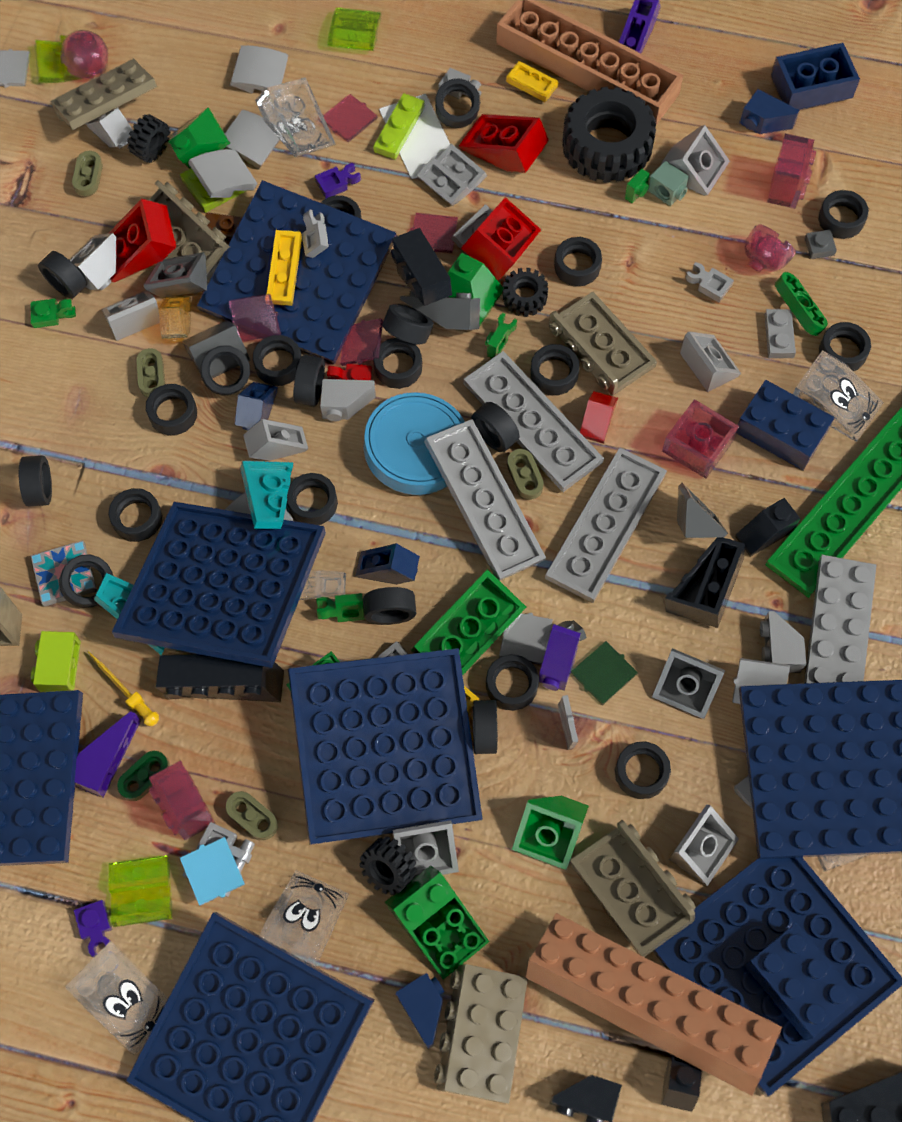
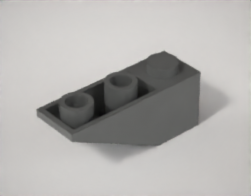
(451, 312)

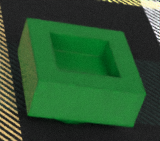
(637, 186)

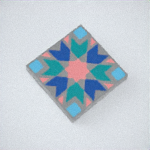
(48, 569)

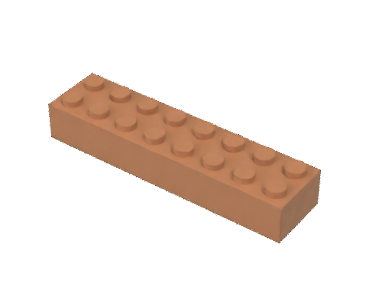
(585, 55)
(654, 1003)

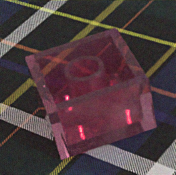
(792, 171)
(700, 438)
(179, 796)

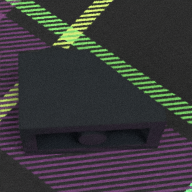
(768, 527)

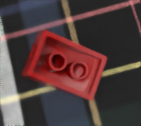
(506, 141)
(142, 238)
(501, 238)

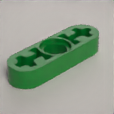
(801, 304)

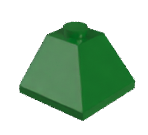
(198, 137)
(473, 277)
(550, 829)

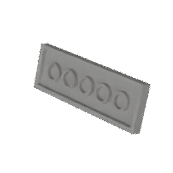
(542, 428)
(485, 500)
(605, 525)
(840, 621)

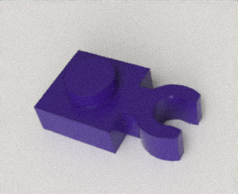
(335, 181)
(92, 924)

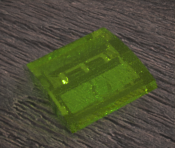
(354, 29)
(49, 64)
(140, 891)

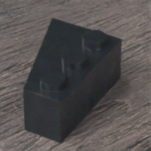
(420, 267)
(709, 584)
(871, 1103)

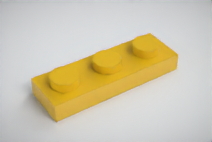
(284, 267)

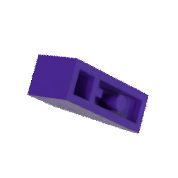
(640, 24)
(559, 658)
(102, 757)

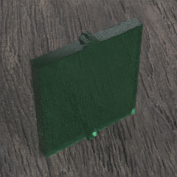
(604, 673)

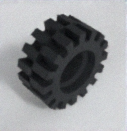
(148, 138)
(529, 280)
(388, 865)

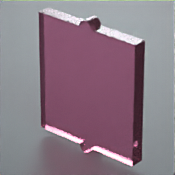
(349, 118)
(437, 230)
(255, 317)
(362, 342)

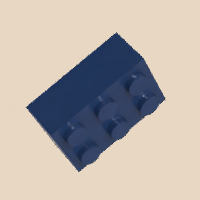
(815, 76)
(784, 424)
(801, 982)

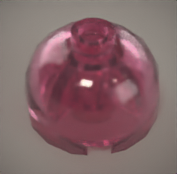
(84, 54)
(766, 250)

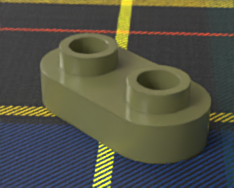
(87, 175)
(147, 374)
(526, 475)
(252, 816)

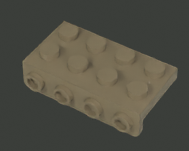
(103, 94)
(190, 229)
(602, 343)
(634, 889)
(481, 1033)

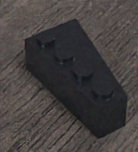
(217, 678)

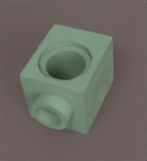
(668, 183)

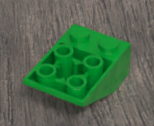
(437, 921)

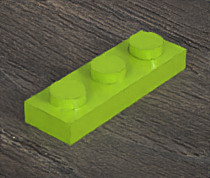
(399, 126)

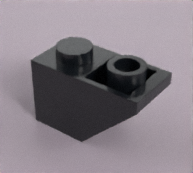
(681, 1084)
(589, 1097)

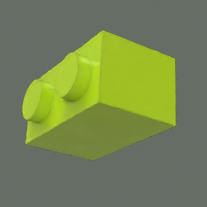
(56, 661)

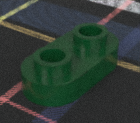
(140, 774)

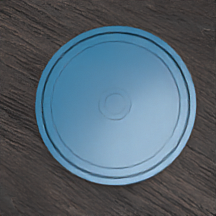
(396, 441)

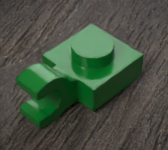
(47, 312)
(497, 340)
(345, 607)

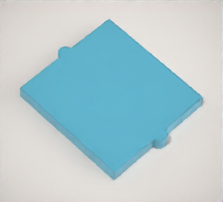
(212, 871)

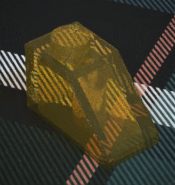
(175, 318)

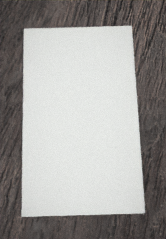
(425, 140)

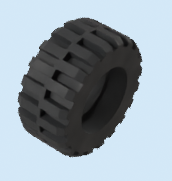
(608, 110)

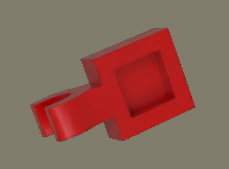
(352, 372)

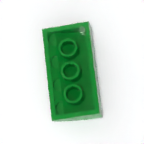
(473, 621)

